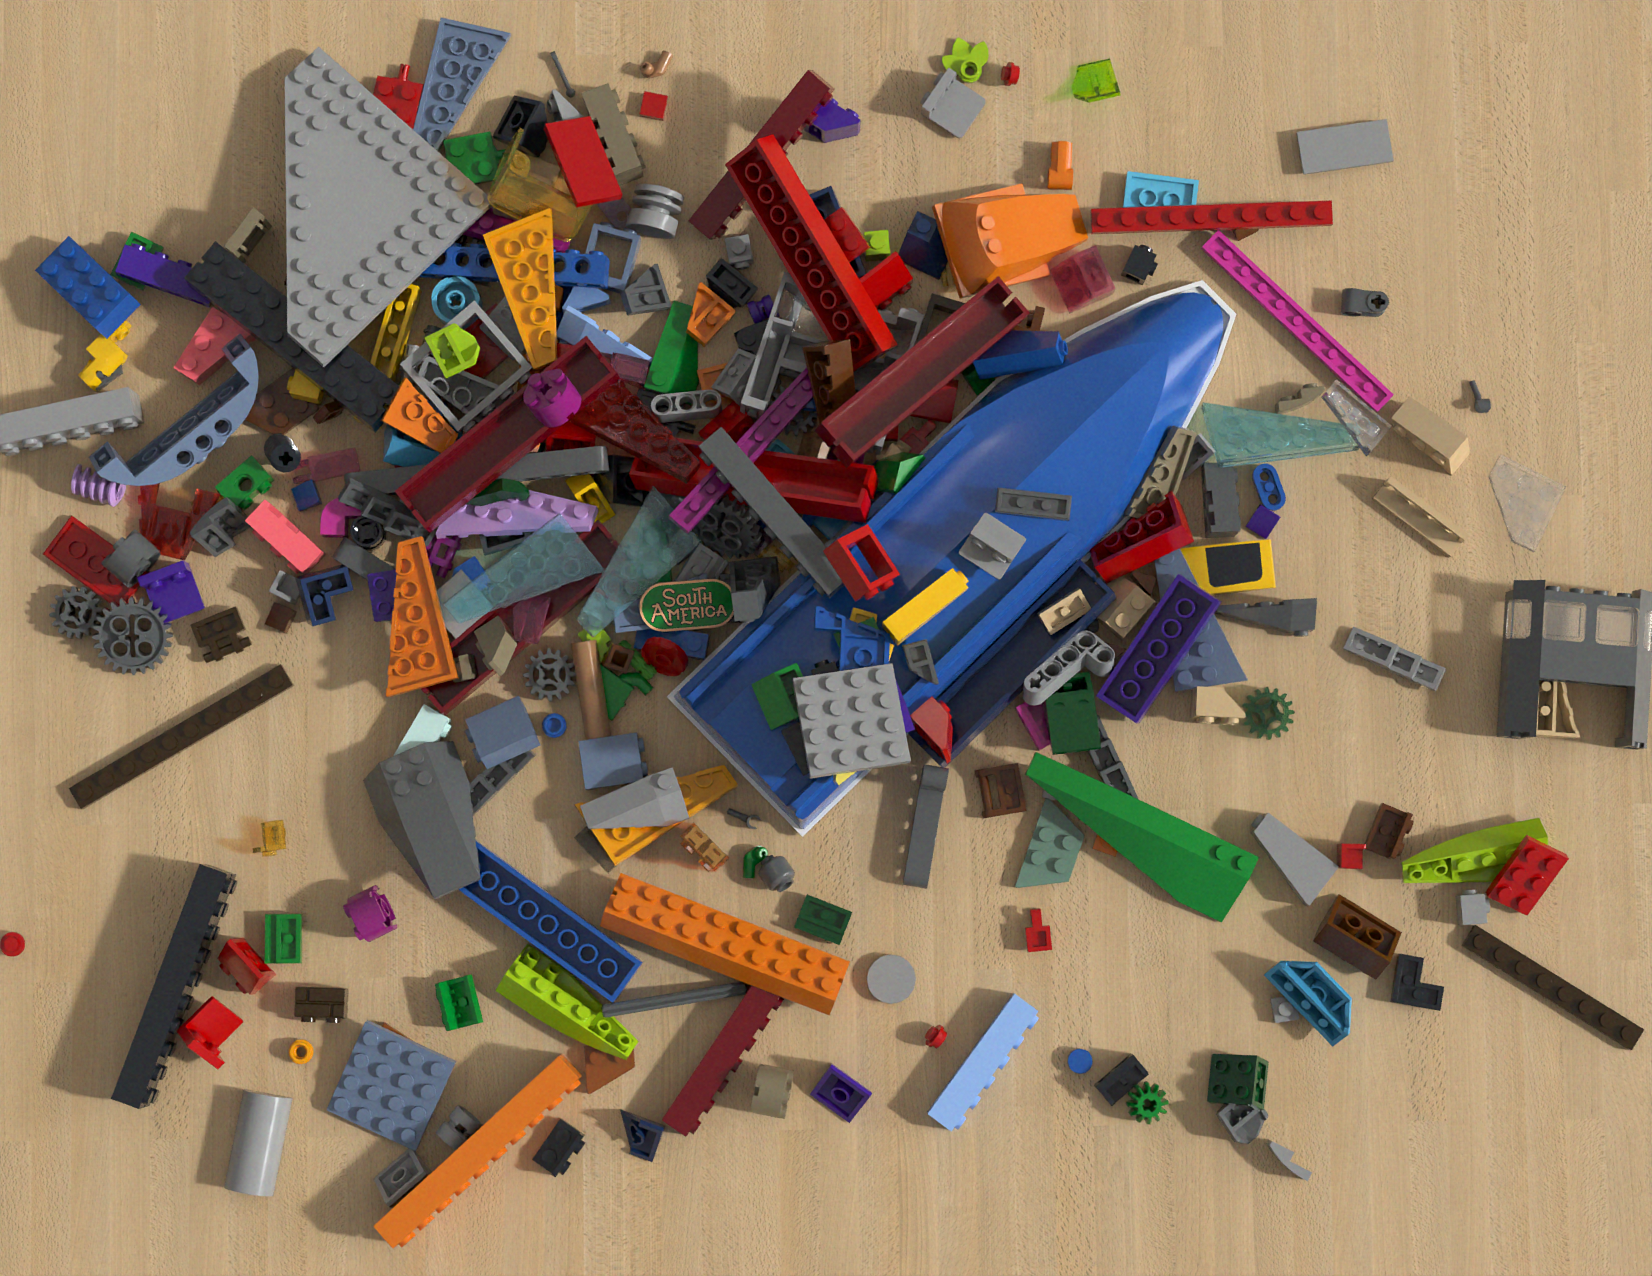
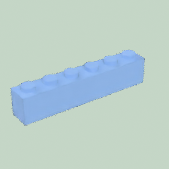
(982, 1063)

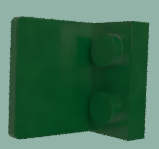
(1238, 1080)

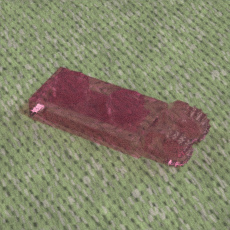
(329, 465)

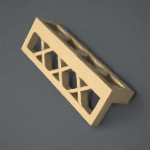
(1420, 516)

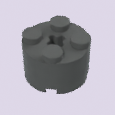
(131, 558)

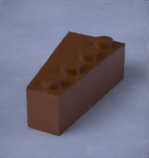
(830, 375)

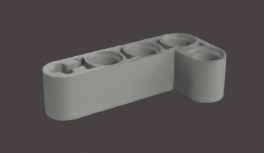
(1040, 685)

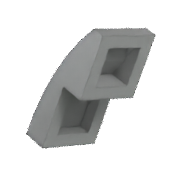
(1284, 1156)

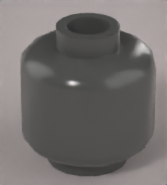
(776, 873)

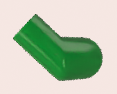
(637, 680)
(751, 859)

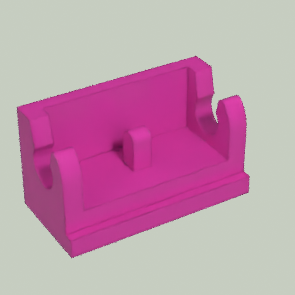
(1035, 723)

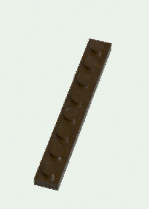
(1553, 987)

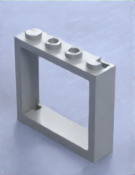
(485, 405)

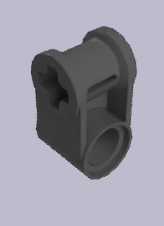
(1359, 302)

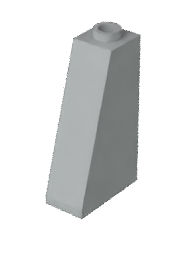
(1296, 860)

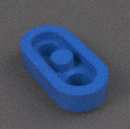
(1269, 487)

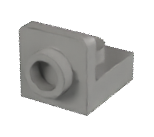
(739, 251)

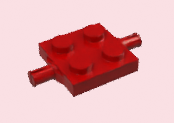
(400, 95)

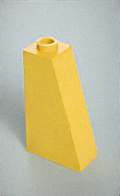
(925, 606)

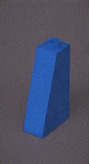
(1022, 353)

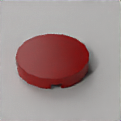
(665, 656)

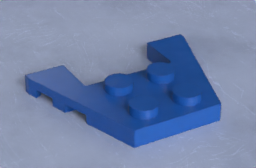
(859, 643)

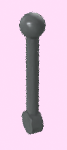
(570, 91)

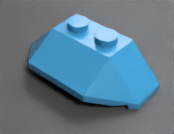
(1314, 996)

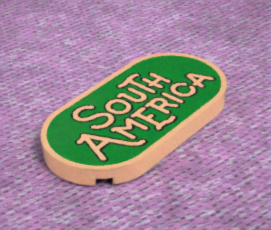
(686, 605)

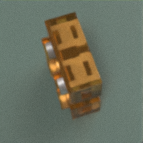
(697, 841)

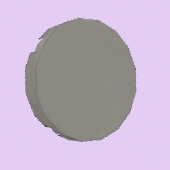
(891, 979)

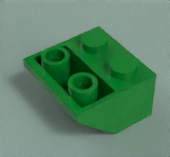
(777, 696)

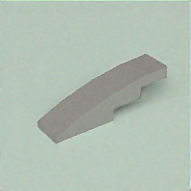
(1394, 659)

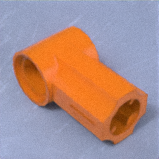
(1060, 172)

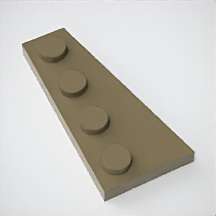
(1164, 472)

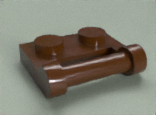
(1008, 787)

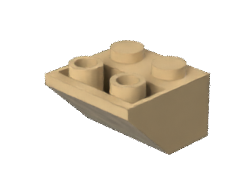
(1214, 704)

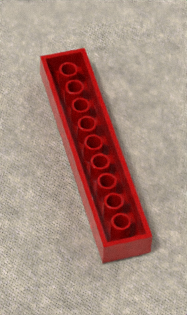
(809, 250)

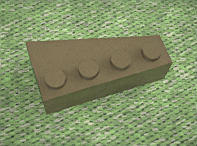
(611, 129)

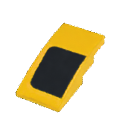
(1232, 566)

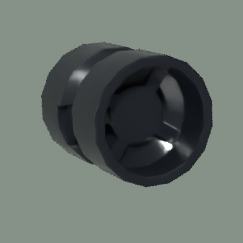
(368, 533)

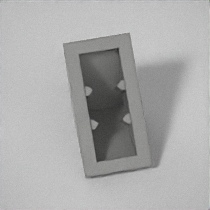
(1199, 454)

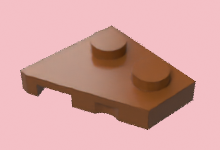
(604, 1067)

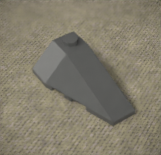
(1288, 616)

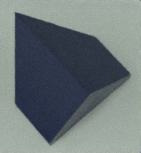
(642, 1135)

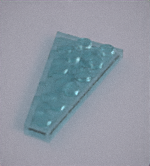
(641, 559)
(535, 566)

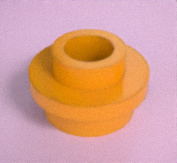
(294, 1055)

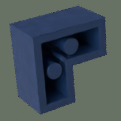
(316, 592)

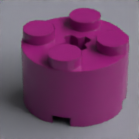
(551, 397)
(370, 914)

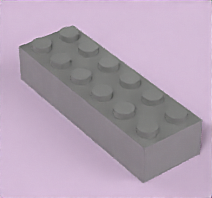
(69, 420)

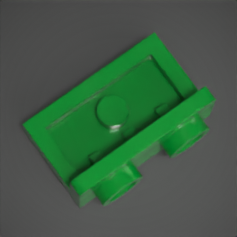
(458, 1002)

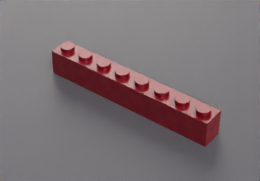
(786, 125)
(721, 1059)

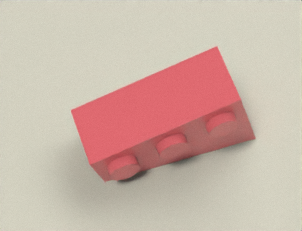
(204, 351)
(285, 538)

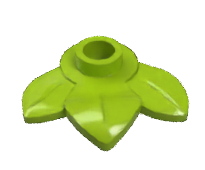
(966, 57)

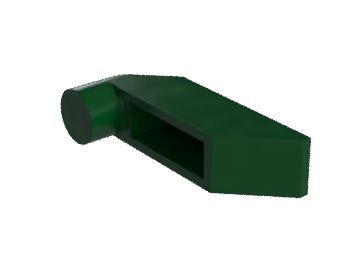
(500, 490)

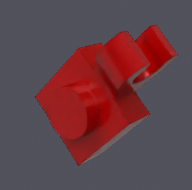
(916, 439)
(1038, 936)

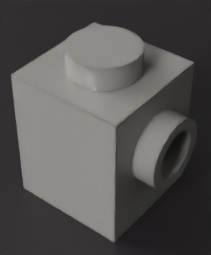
(1472, 908)

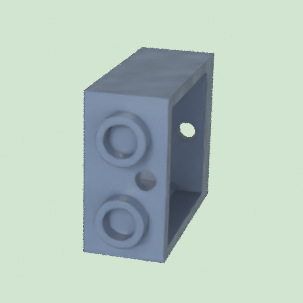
(614, 284)

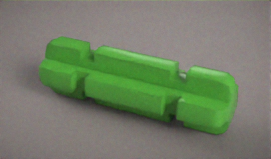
(638, 662)

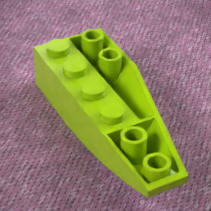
(1472, 856)
(563, 1003)

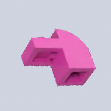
(336, 519)

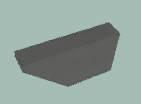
(920, 660)

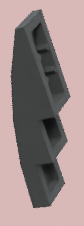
(384, 509)
(1109, 765)
(492, 780)

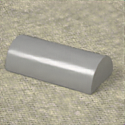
(258, 1143)

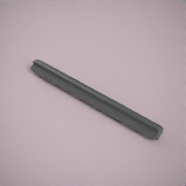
(674, 999)

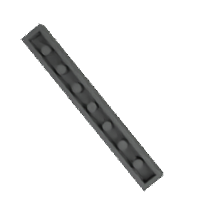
(772, 509)

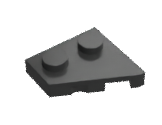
(646, 293)

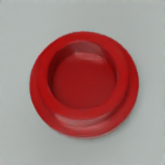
(1010, 74)
(12, 944)
(935, 1036)

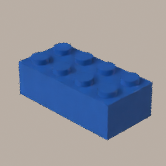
(87, 287)

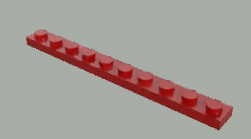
(1211, 217)

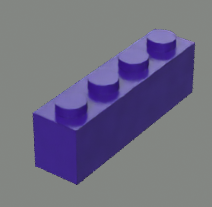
(157, 272)

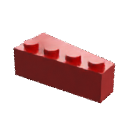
(1143, 540)

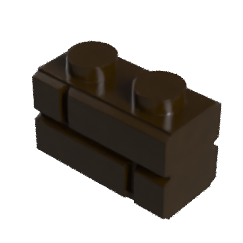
(321, 1003)

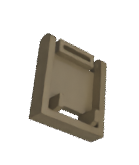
(247, 234)

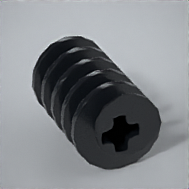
(282, 453)

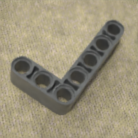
(925, 826)

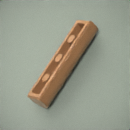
(590, 689)

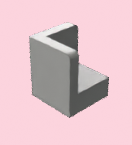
(285, 587)

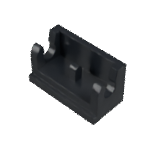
(1121, 1079)

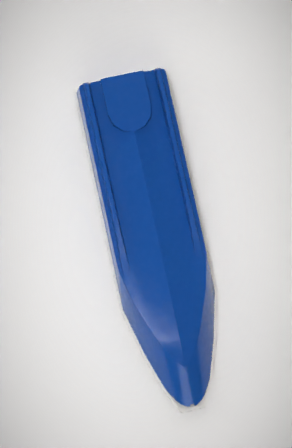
(1048, 430)

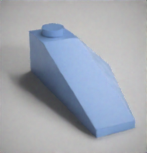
(576, 326)

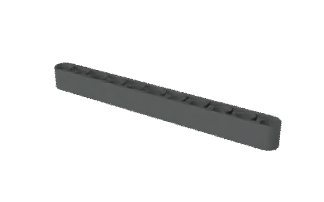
(531, 467)

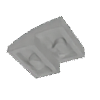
(447, 590)

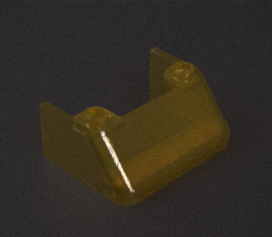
(524, 195)

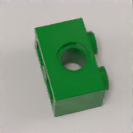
(249, 469)

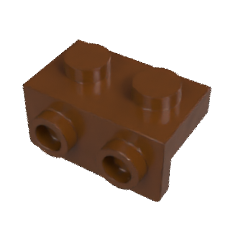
(1388, 831)

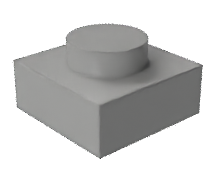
(1283, 1010)

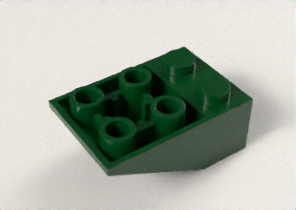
(1072, 716)

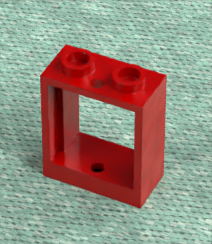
(850, 571)

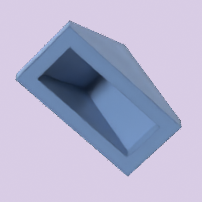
(586, 299)

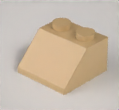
(1126, 609)

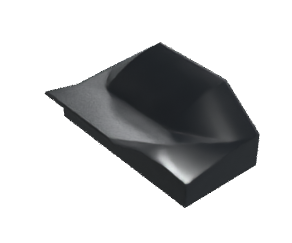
(730, 284)

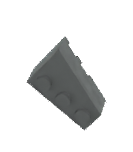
(1220, 501)

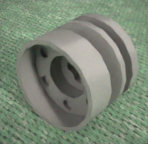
(656, 206)

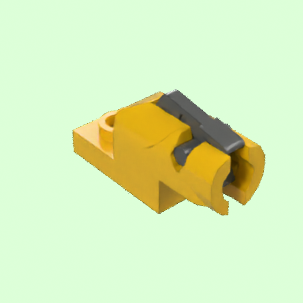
(107, 359)

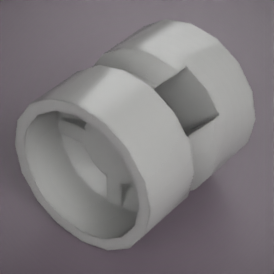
(452, 1134)

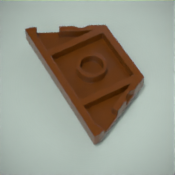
(277, 410)

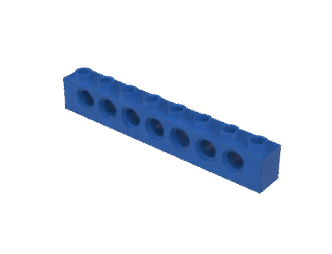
(594, 277)

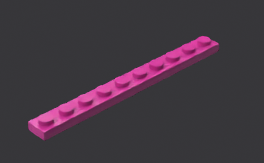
(1297, 321)

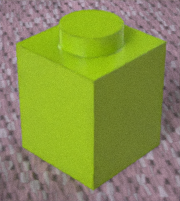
(878, 244)

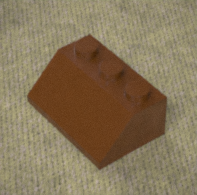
(1357, 937)

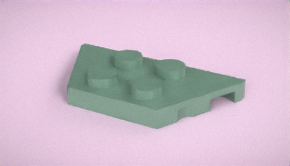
(1051, 849)

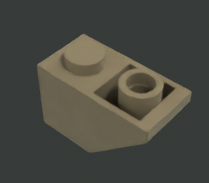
(496, 643)

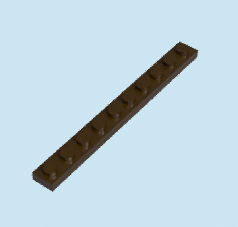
(181, 737)

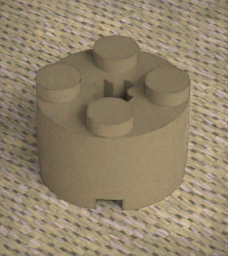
(772, 1091)

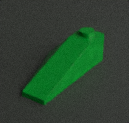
(676, 356)

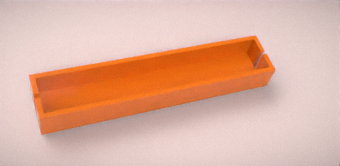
(724, 944)
(474, 1154)

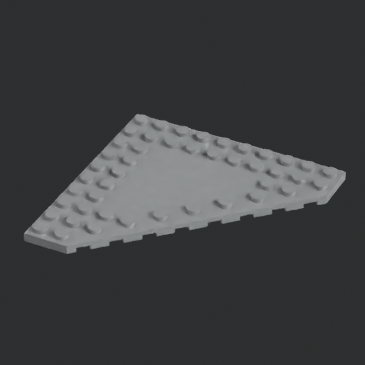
(361, 206)

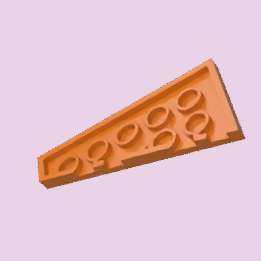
(418, 635)

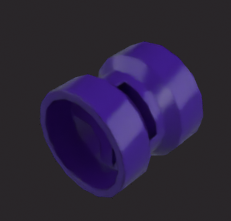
(756, 311)

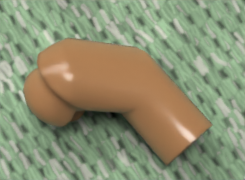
(657, 68)

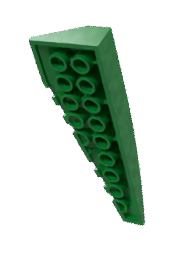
(1176, 855)

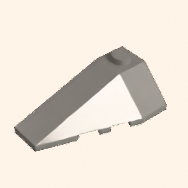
(641, 804)

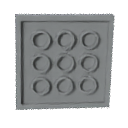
(851, 720)

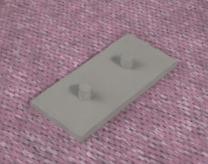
(1344, 146)

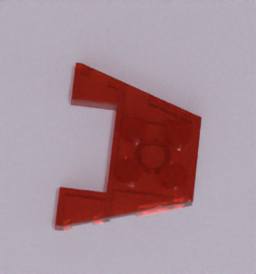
(168, 527)

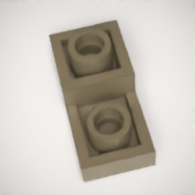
(1305, 396)

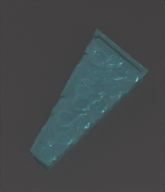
(1258, 436)

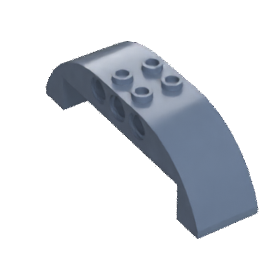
(194, 433)

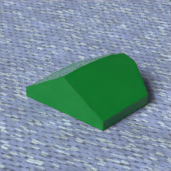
(896, 470)

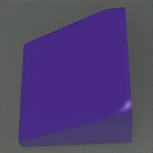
(1262, 521)

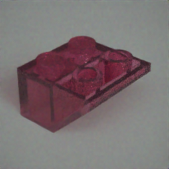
(1082, 279)

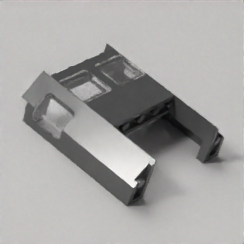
(1577, 642)

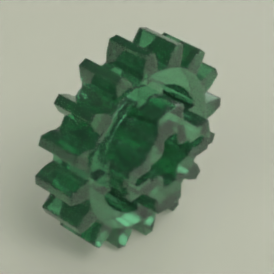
(1278, 717)

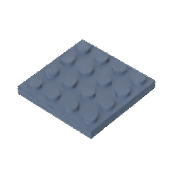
(391, 1085)

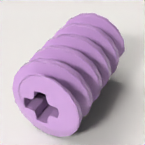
(96, 487)

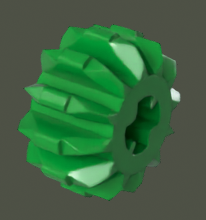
(1138, 1106)

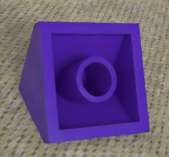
(841, 1093)

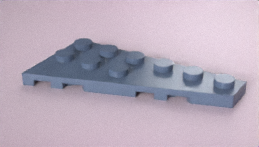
(455, 71)
(1210, 657)

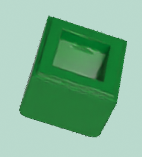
(971, 376)

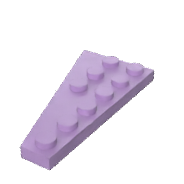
(517, 516)

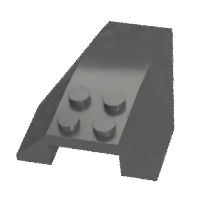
(428, 814)

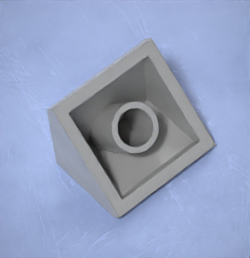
(401, 1177)

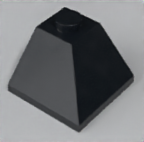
(530, 117)
(617, 483)

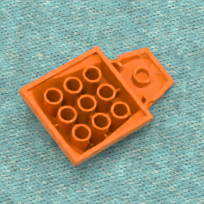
(1006, 235)

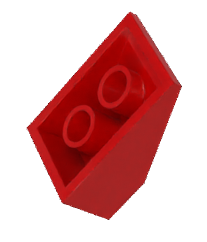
(244, 965)

